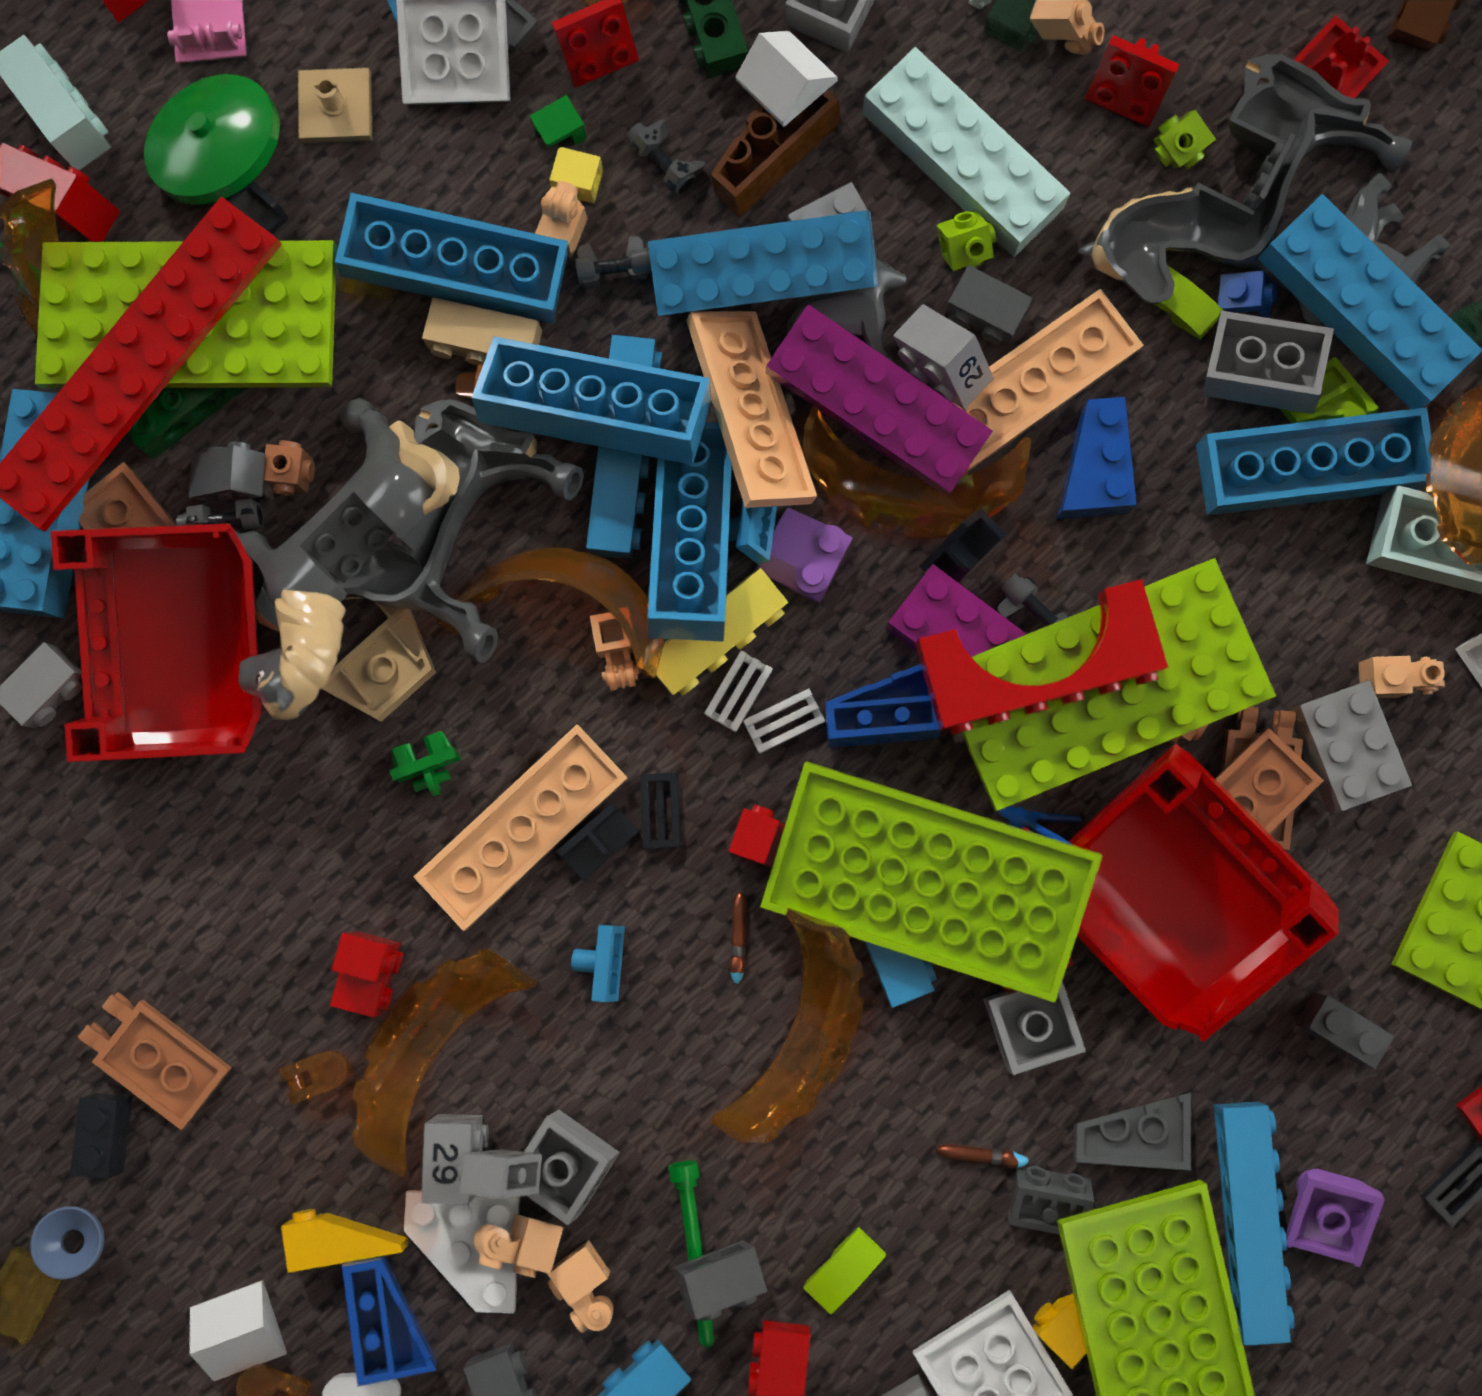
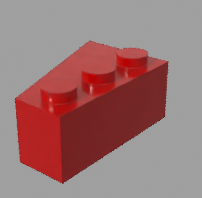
(75, 200)

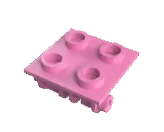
(207, 30)

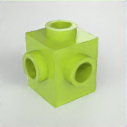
(1195, 136)
(966, 240)

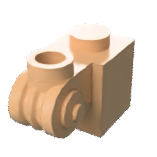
(1068, 21)
(562, 215)
(615, 647)
(1398, 675)
(528, 1246)
(574, 1281)

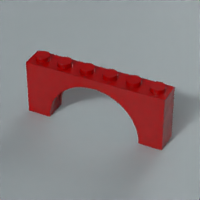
(1124, 651)

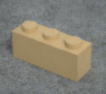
(470, 330)

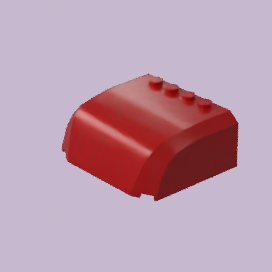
(161, 640)
(1196, 898)

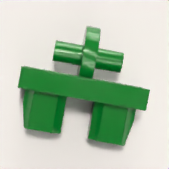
(440, 755)

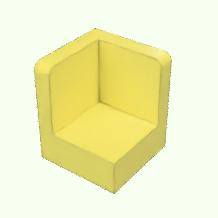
(580, 170)

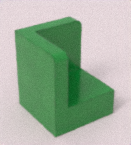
(558, 122)

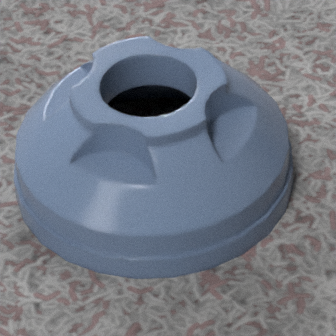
(48, 1244)

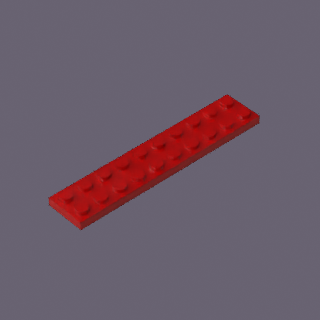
(133, 363)

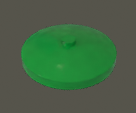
(211, 139)

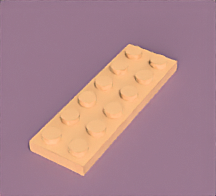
(1051, 370)
(750, 409)
(520, 827)

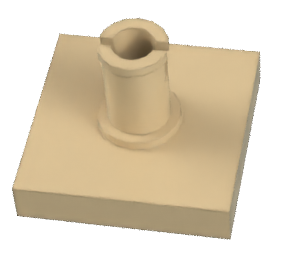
(335, 105)

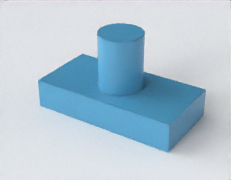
(754, 532)
(603, 962)

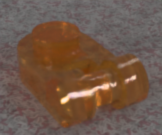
(326, 1071)
(265, 1380)

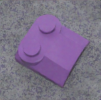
(805, 554)
(1333, 1215)

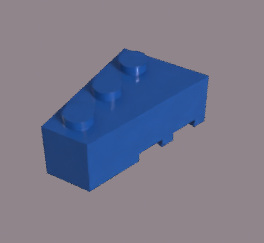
(1100, 463)
(883, 712)
(382, 1324)

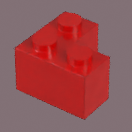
(757, 836)
(365, 973)
(781, 1360)

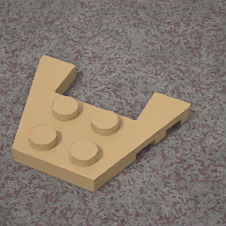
(383, 667)

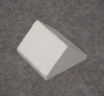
(783, 75)
(235, 1332)

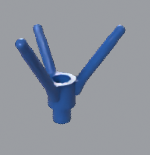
(1022, 818)

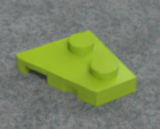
(1339, 397)

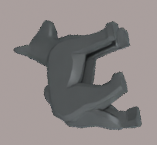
(1370, 221)
(859, 309)

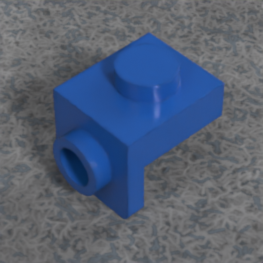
(1247, 293)

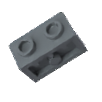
(1047, 1196)

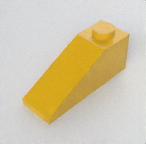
(331, 1240)
(1061, 1329)

